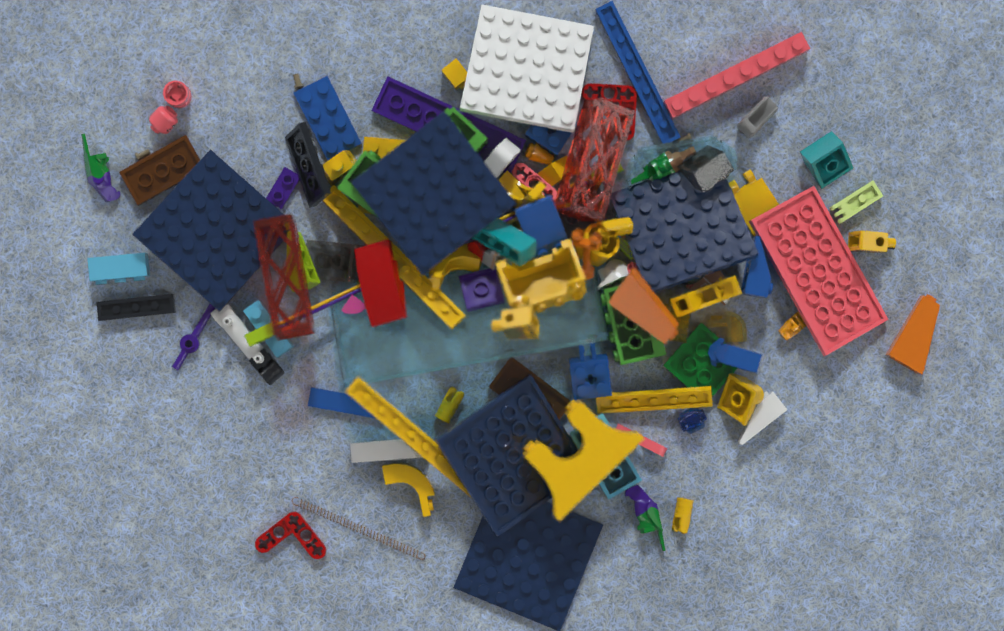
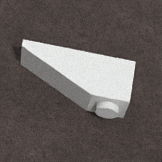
(762, 416)

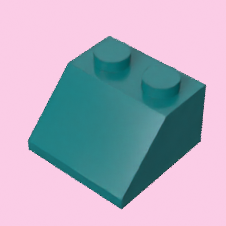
(827, 159)

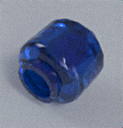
(692, 420)

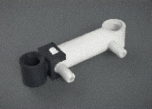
(257, 354)

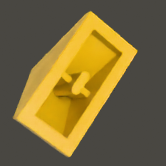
(553, 173)

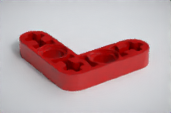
(630, 104)
(288, 529)

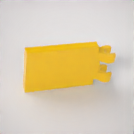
(753, 198)

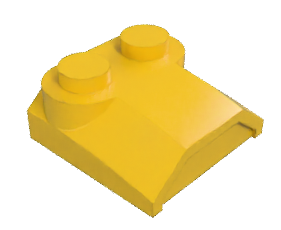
(740, 397)

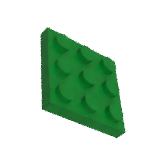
(692, 363)

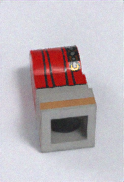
(488, 256)

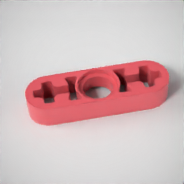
(531, 175)
(647, 443)

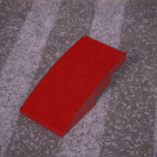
(380, 283)

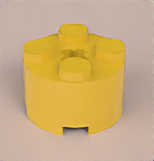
(608, 248)

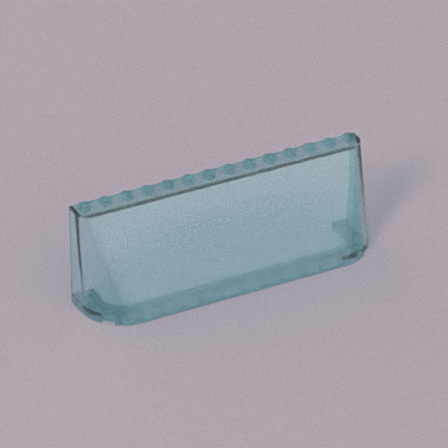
(427, 344)

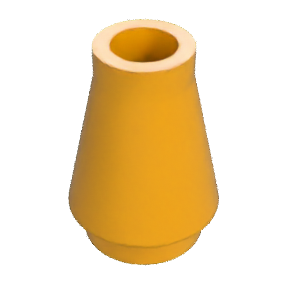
(538, 154)

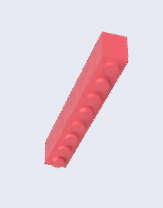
(736, 75)

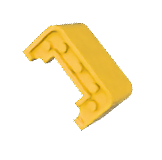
(544, 280)

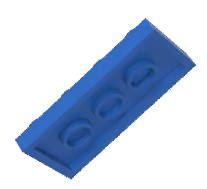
(327, 117)

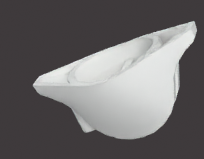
(612, 274)

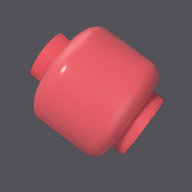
(163, 119)

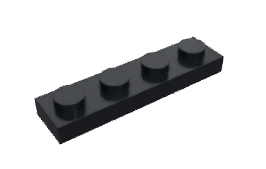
(136, 307)

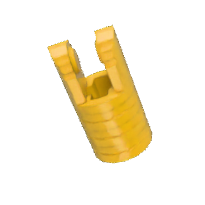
(616, 227)
(449, 405)
(682, 515)

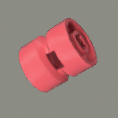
(177, 94)

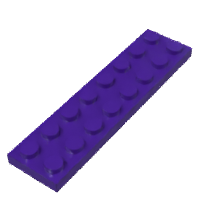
(416, 109)

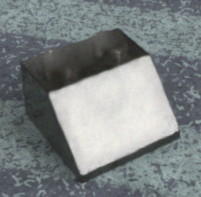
(706, 168)

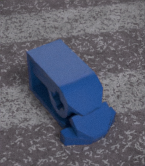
(733, 356)

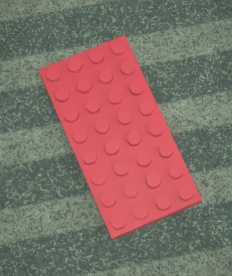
(818, 270)

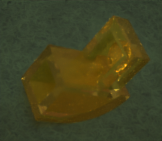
(734, 326)

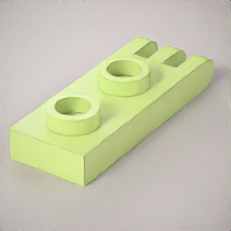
(857, 201)

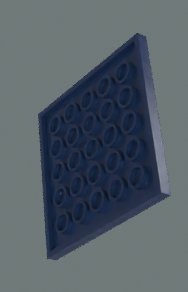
(433, 193)
(209, 230)
(682, 230)
(490, 458)
(531, 565)

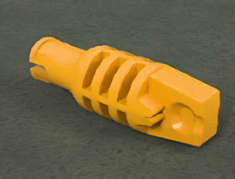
(792, 326)

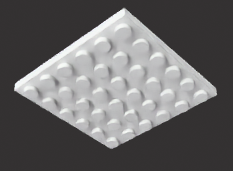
(527, 68)

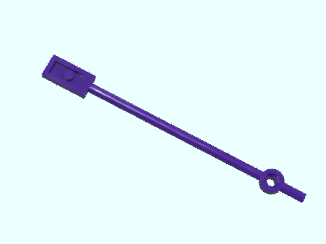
(278, 197)

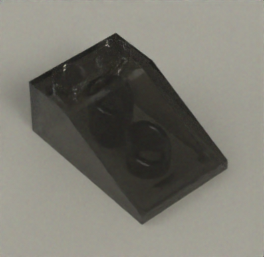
(334, 260)

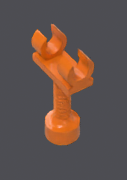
(587, 244)

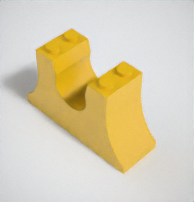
(578, 474)

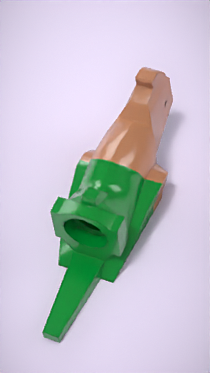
(664, 165)

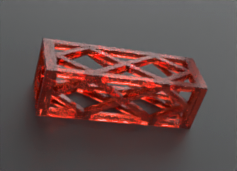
(592, 116)
(277, 226)

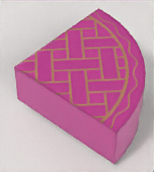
(353, 306)

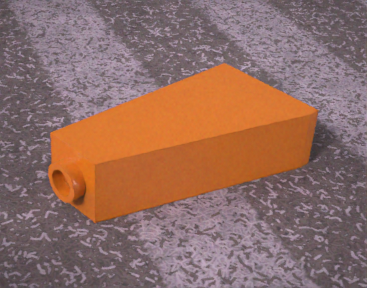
(643, 306)
(915, 335)

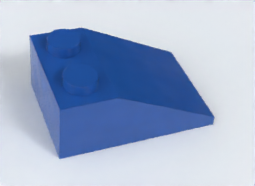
(543, 224)
(757, 275)

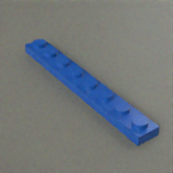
(637, 73)

